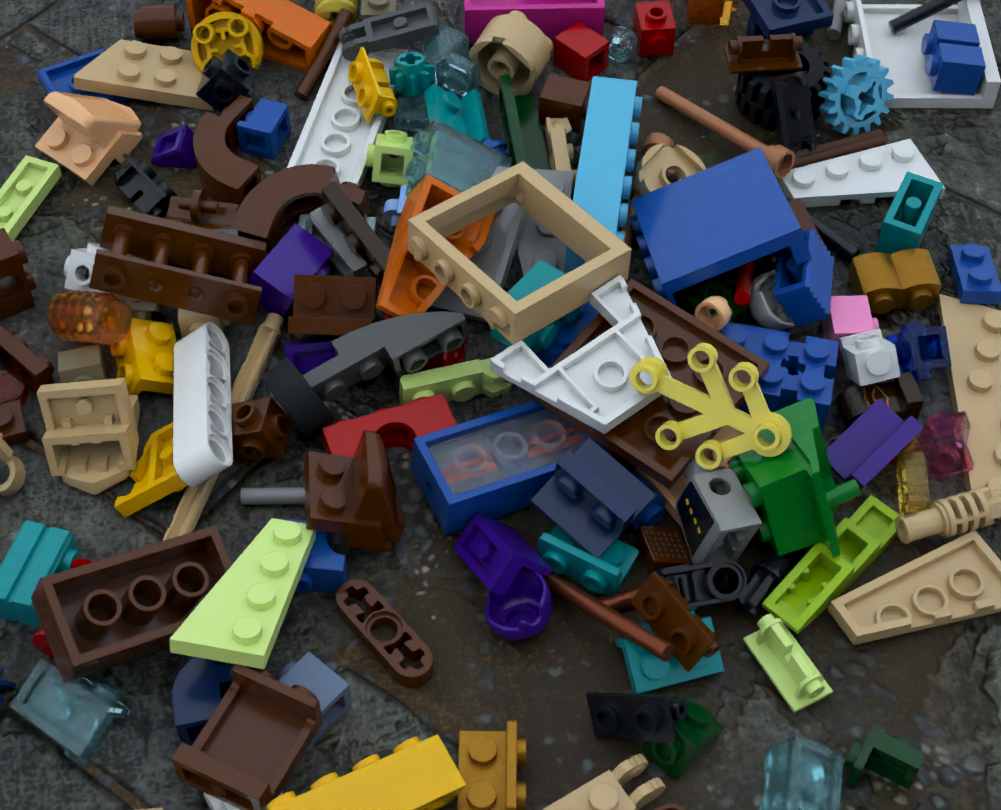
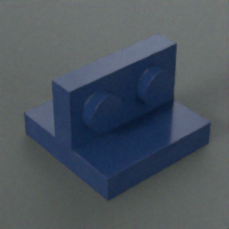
(787, 17)
(592, 498)

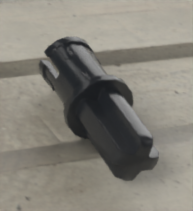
(764, 579)

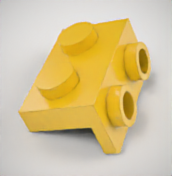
(146, 357)

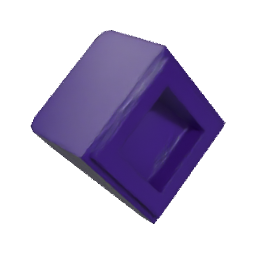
(175, 149)

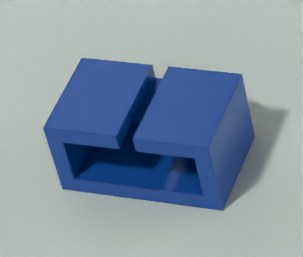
(953, 57)

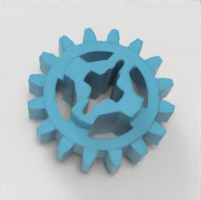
(856, 95)

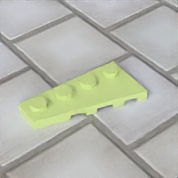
(250, 601)

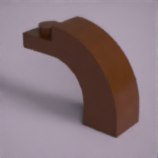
(219, 170)
(286, 195)

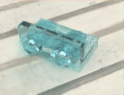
(71, 711)
(802, 776)

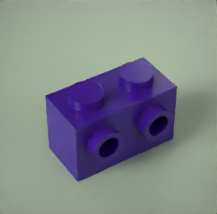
(294, 254)

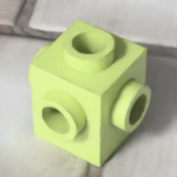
(387, 170)

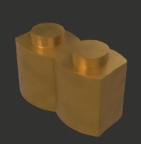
(895, 280)

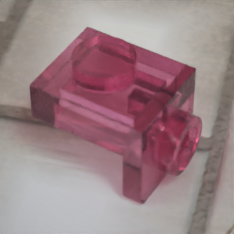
(945, 444)

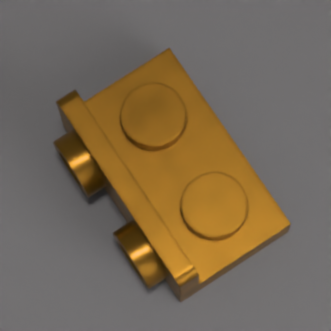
(490, 769)

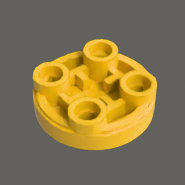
(224, 32)

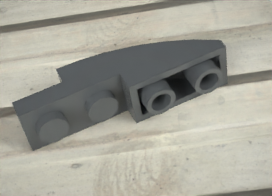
(399, 341)

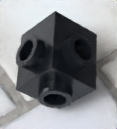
(225, 80)

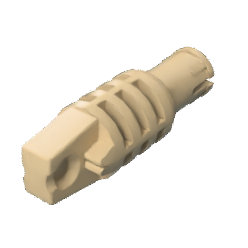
(952, 515)

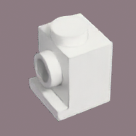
(869, 357)

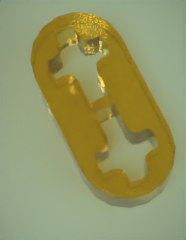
(912, 482)

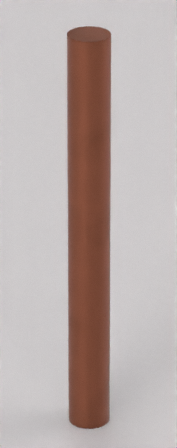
(610, 618)

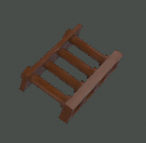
(181, 245)

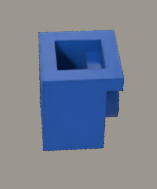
(264, 129)

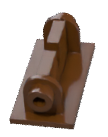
(750, 55)
(671, 620)

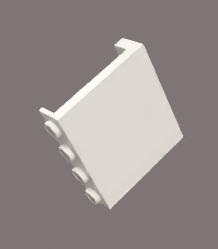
(903, 56)

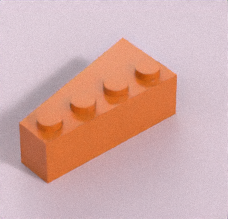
(287, 30)

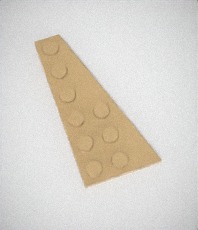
(976, 383)

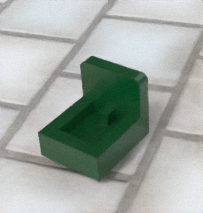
(692, 737)
(885, 755)

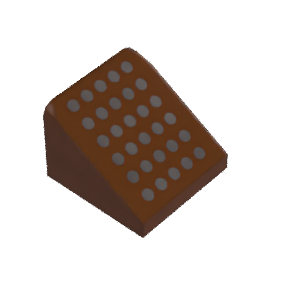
(661, 547)

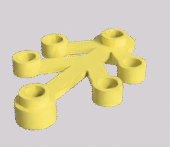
(717, 408)

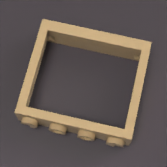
(601, 249)

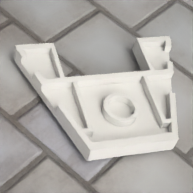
(594, 379)

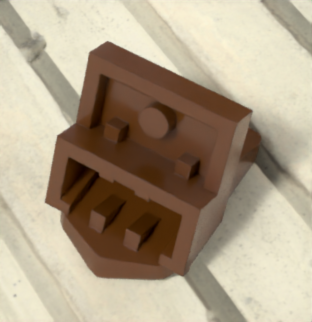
(354, 495)

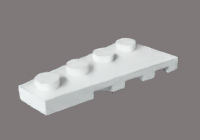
(856, 176)

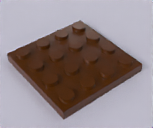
(674, 335)

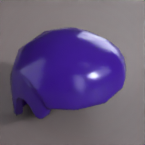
(523, 609)

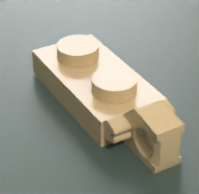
(559, 152)

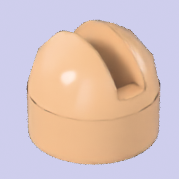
(718, 319)

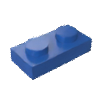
(974, 274)

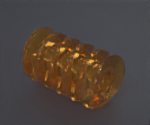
(89, 317)

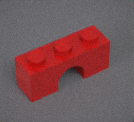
(394, 425)

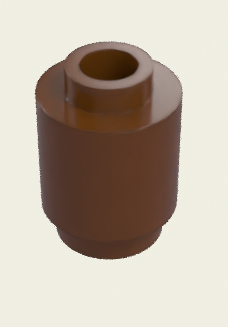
(158, 22)

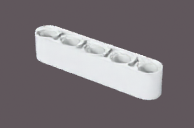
(202, 405)

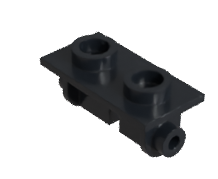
(138, 179)
(635, 716)

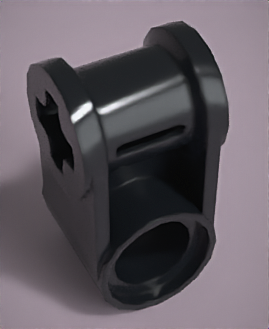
(697, 585)

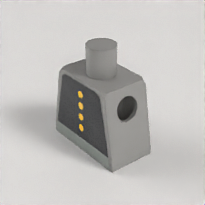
(715, 515)

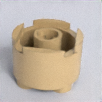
(511, 48)

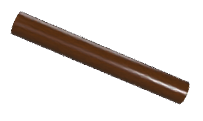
(323, 55)

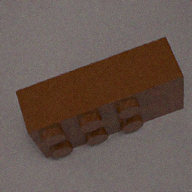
(127, 601)

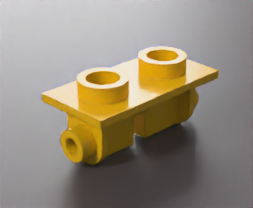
(371, 86)

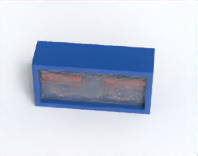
(491, 462)

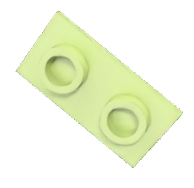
(786, 664)

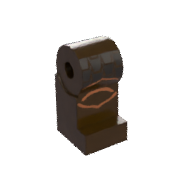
(900, 395)

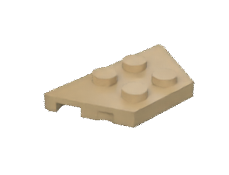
(145, 74)

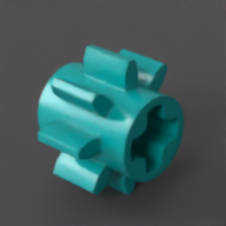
(411, 74)

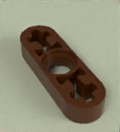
(385, 652)

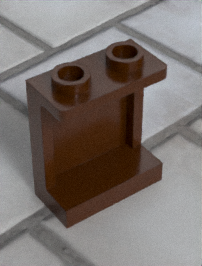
(251, 740)

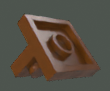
(332, 304)

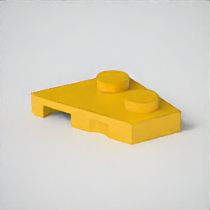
(153, 474)

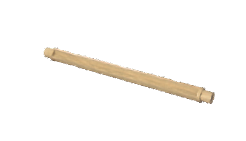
(243, 390)

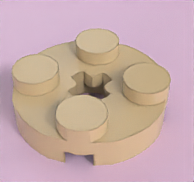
(664, 162)

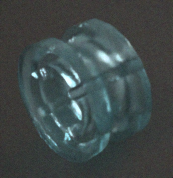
(625, 36)

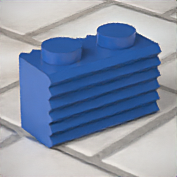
(805, 287)

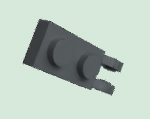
(389, 30)

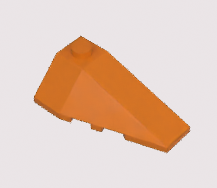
(407, 283)

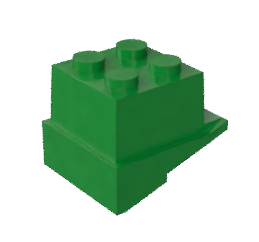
(797, 488)

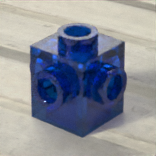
(921, 349)

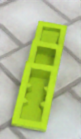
(824, 578)

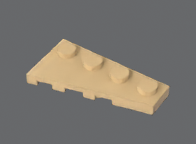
(931, 591)

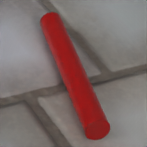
(744, 283)

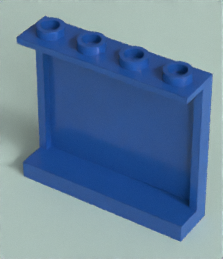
(715, 223)

